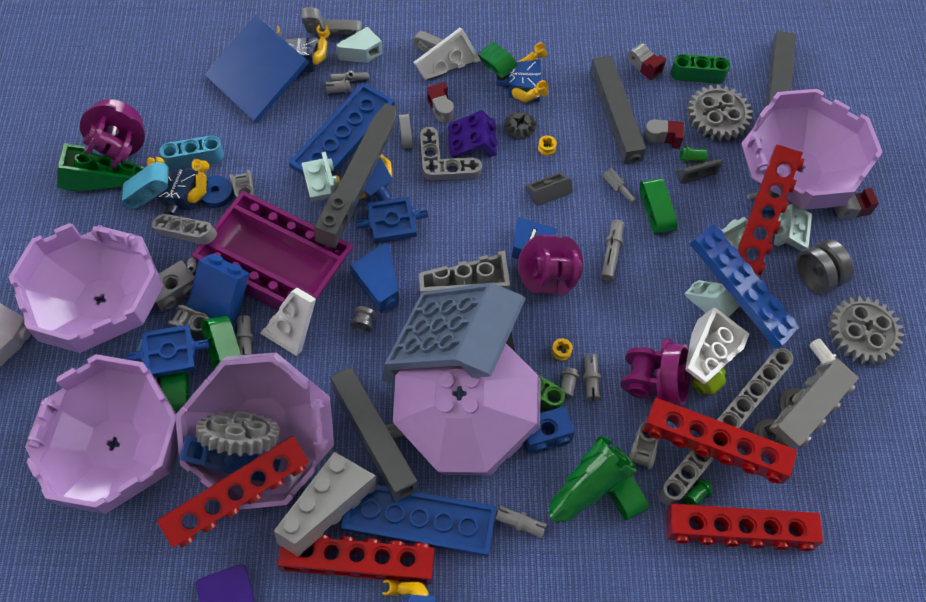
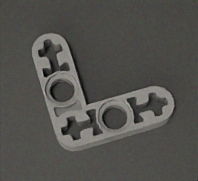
(312, 17)
(440, 165)

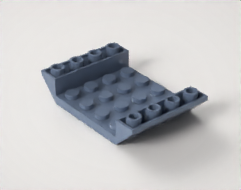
(456, 329)

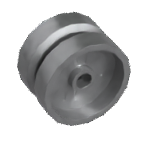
(824, 267)

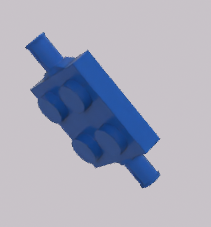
(391, 219)
(168, 350)

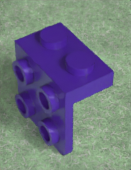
(473, 133)
(226, 586)

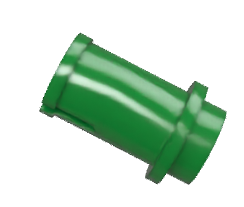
(688, 154)
(701, 490)

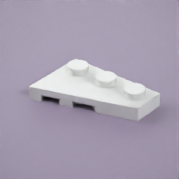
(448, 54)
(291, 322)

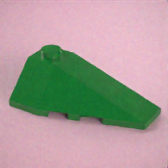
(91, 171)

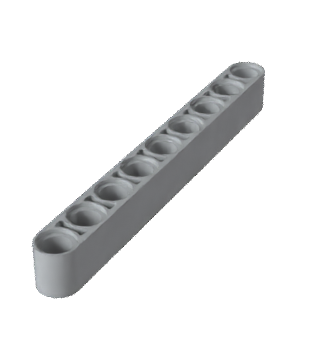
(734, 417)

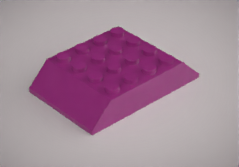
(274, 250)

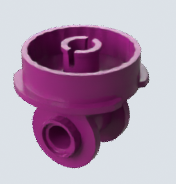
(112, 130)
(550, 264)
(671, 380)

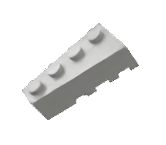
(481, 271)
(814, 403)
(323, 503)

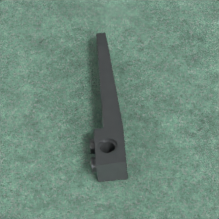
(352, 185)

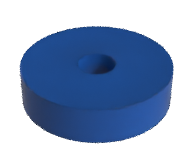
(224, 193)

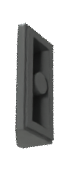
(699, 171)
(549, 188)

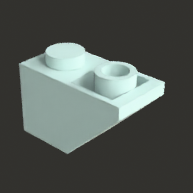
(360, 47)
(710, 295)

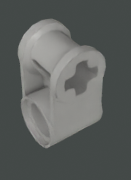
(242, 182)
(188, 316)
(643, 449)

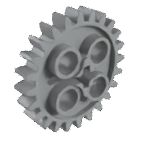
(719, 112)
(865, 330)
(237, 432)

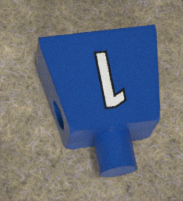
(527, 230)

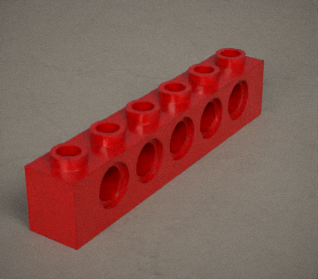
(793, 161)
(755, 446)
(172, 522)
(804, 523)
(367, 568)

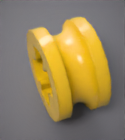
(547, 140)
(558, 355)

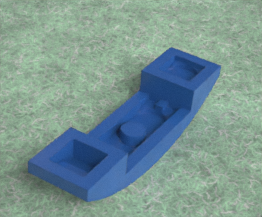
(194, 453)

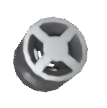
(363, 319)

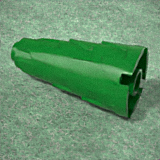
(598, 473)

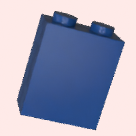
(218, 288)

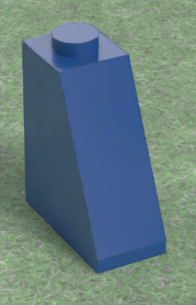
(377, 277)

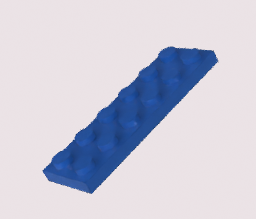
(343, 130)
(745, 286)
(424, 519)

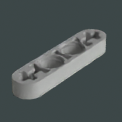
(200, 232)

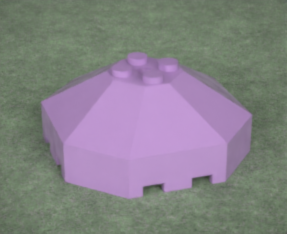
(834, 143)
(69, 271)
(272, 389)
(75, 424)
(476, 431)

